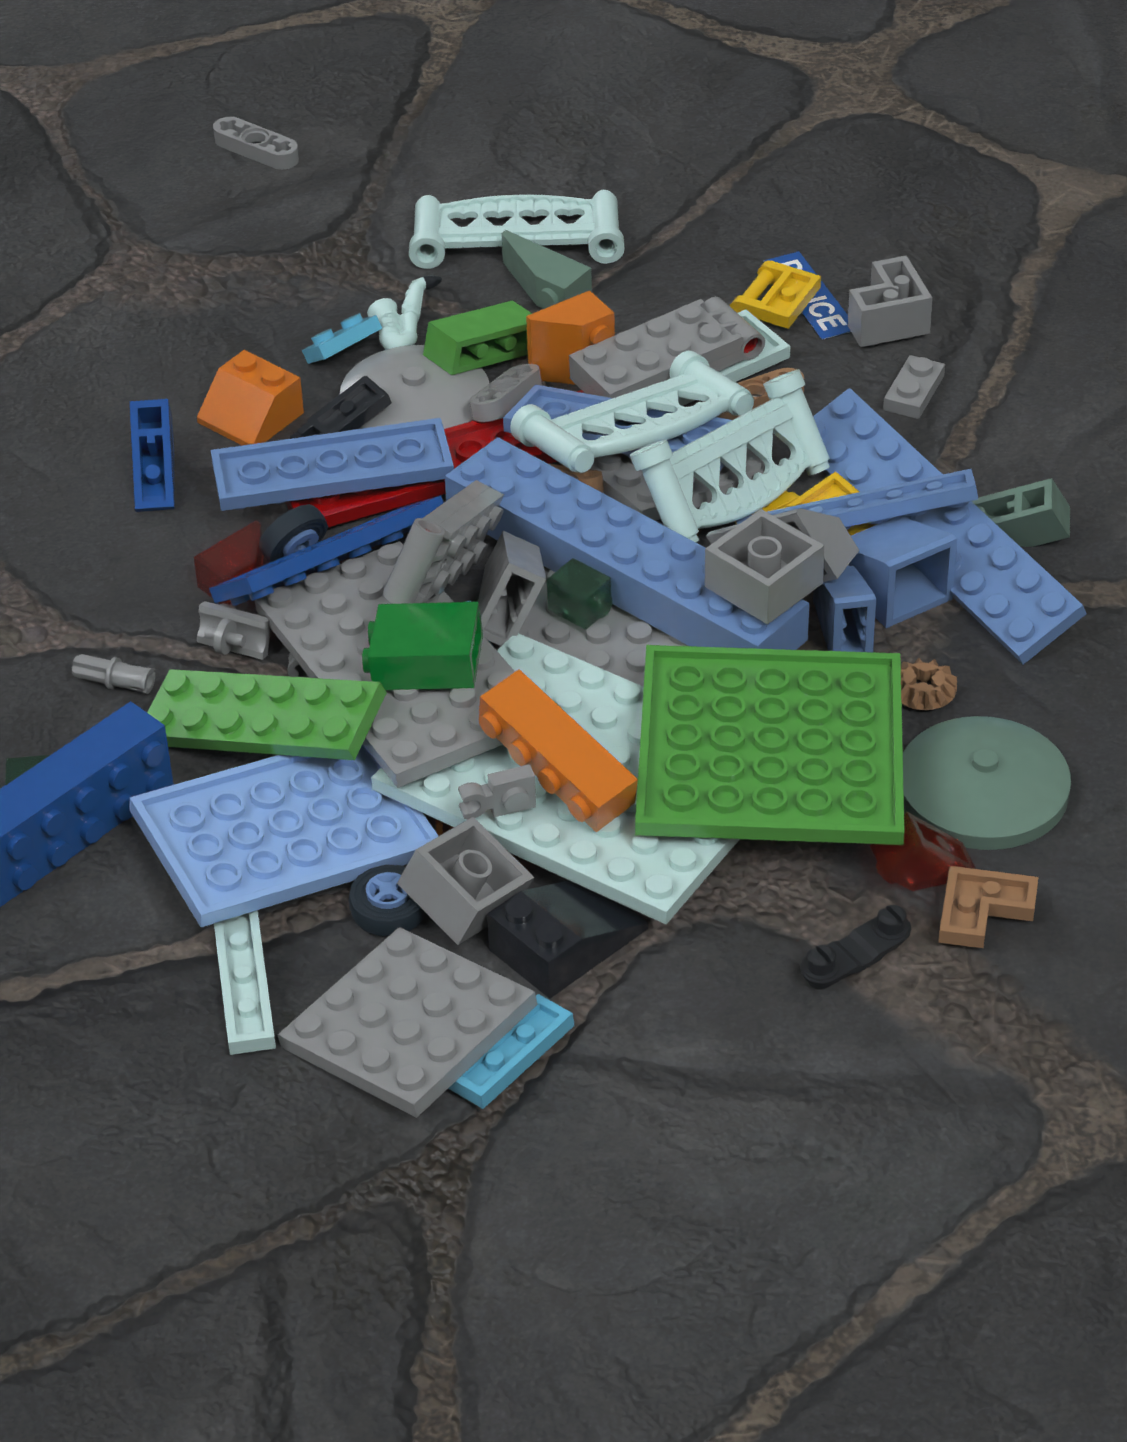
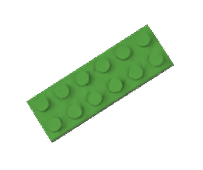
(267, 713)

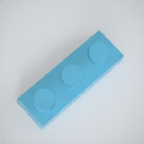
(514, 1052)

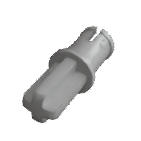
(114, 673)

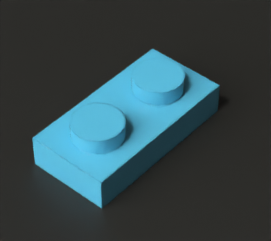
(329, 343)

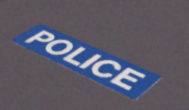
(823, 310)

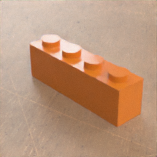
(558, 751)

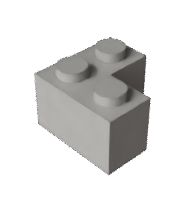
(893, 305)

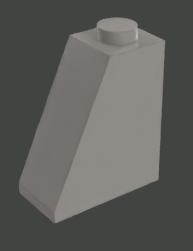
(509, 587)

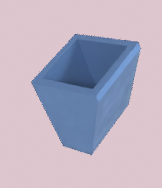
(906, 567)

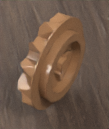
(925, 696)

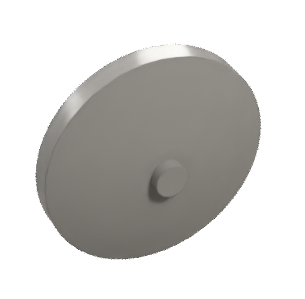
(417, 387)

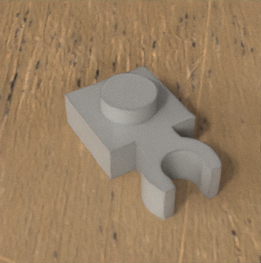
(504, 794)

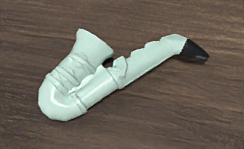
(401, 329)

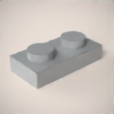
(914, 386)

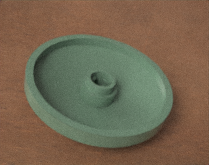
(986, 781)

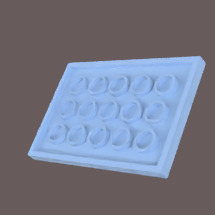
(275, 831)

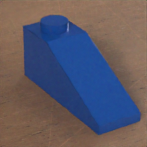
(152, 455)

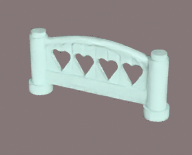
(595, 227)
(689, 379)
(671, 473)

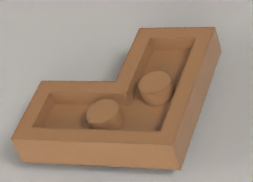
(982, 893)

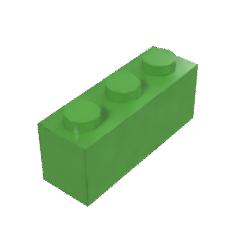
(477, 338)

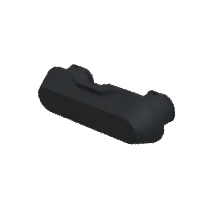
(858, 950)

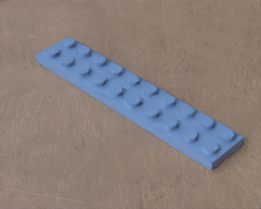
(992, 573)

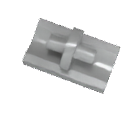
(233, 630)

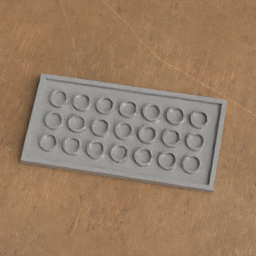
(326, 629)

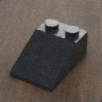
(559, 933)

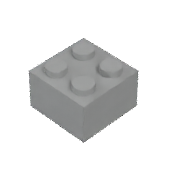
(764, 566)
(463, 879)

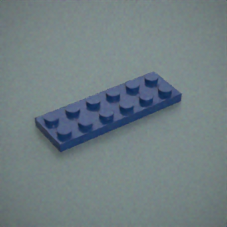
(322, 554)

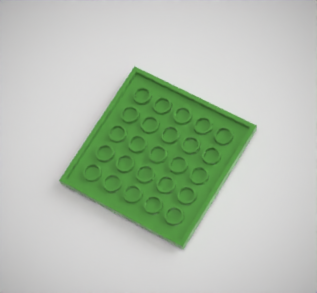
(771, 745)

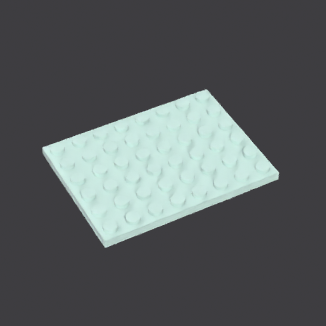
(637, 871)

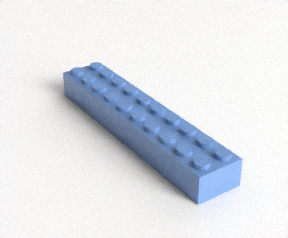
(650, 566)

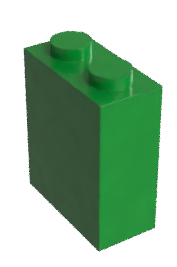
(424, 645)

